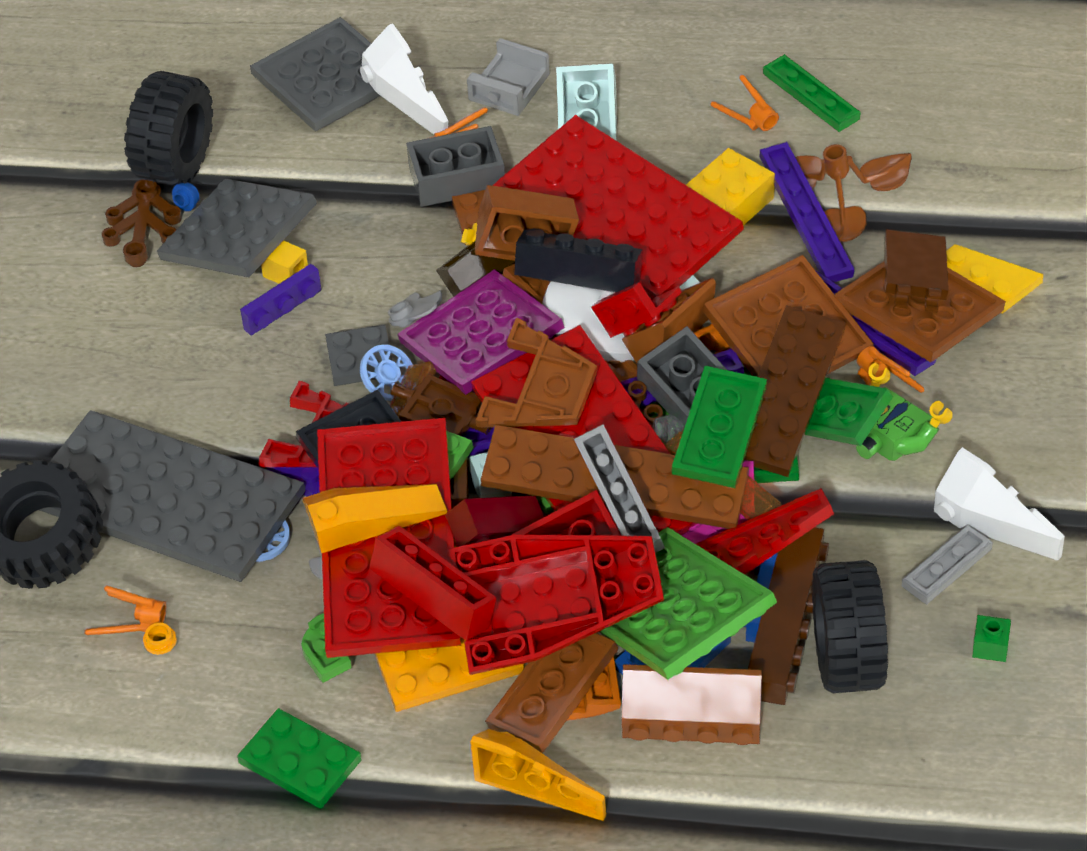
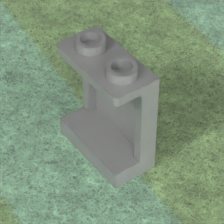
(510, 78)

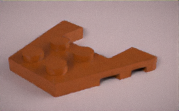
(554, 387)

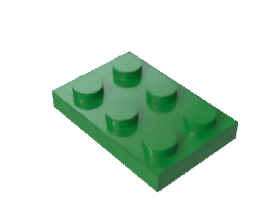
(847, 411)
(299, 758)

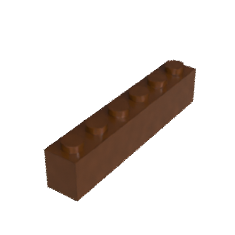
(785, 623)

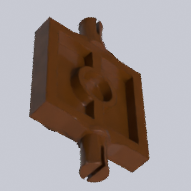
(440, 399)

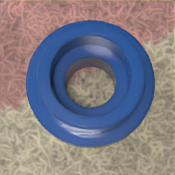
(185, 196)

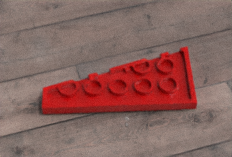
(768, 533)

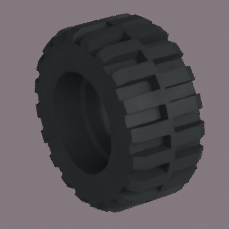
(168, 128)
(66, 543)
(849, 626)

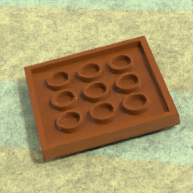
(753, 310)
(920, 330)

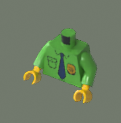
(902, 426)

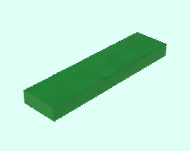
(811, 93)

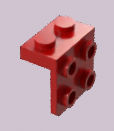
(631, 307)

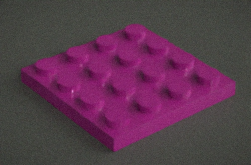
(472, 329)

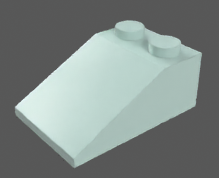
(589, 94)

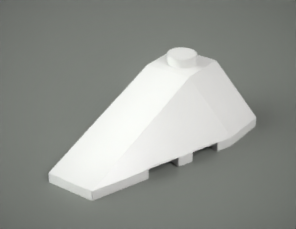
(396, 80)
(978, 499)

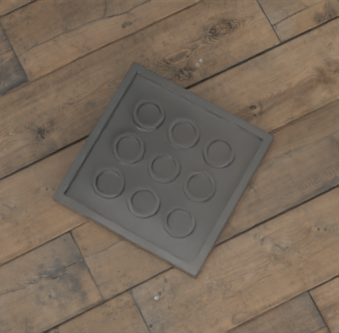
(319, 74)
(236, 227)

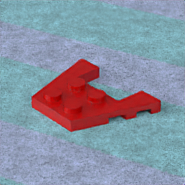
(290, 455)

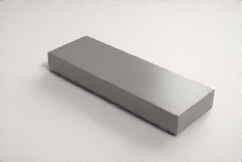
(947, 564)

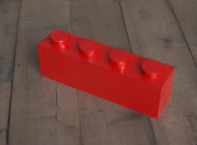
(432, 583)

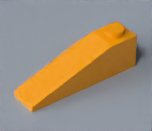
(523, 770)

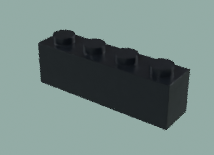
(577, 261)

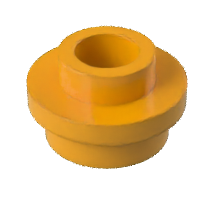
(158, 632)

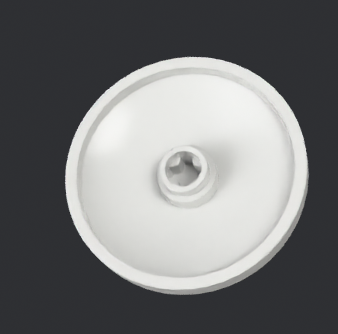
(574, 307)

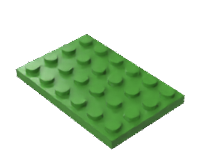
(700, 608)

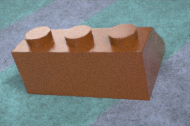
(509, 211)
(685, 313)

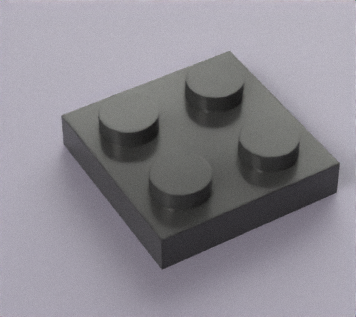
(348, 349)

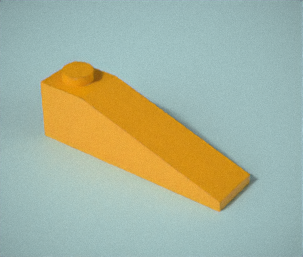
(361, 513)

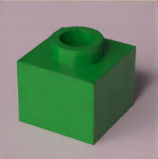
(991, 638)

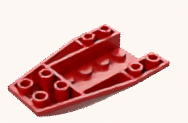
(555, 591)

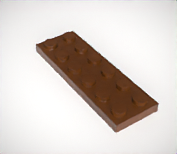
(795, 377)

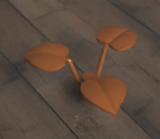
(882, 173)

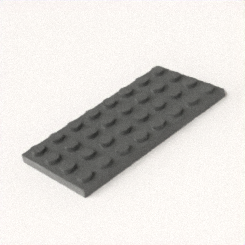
(178, 495)

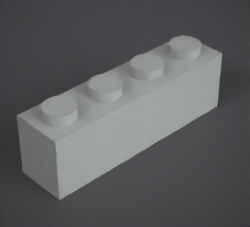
(616, 485)

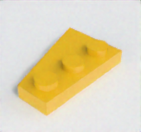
(995, 275)

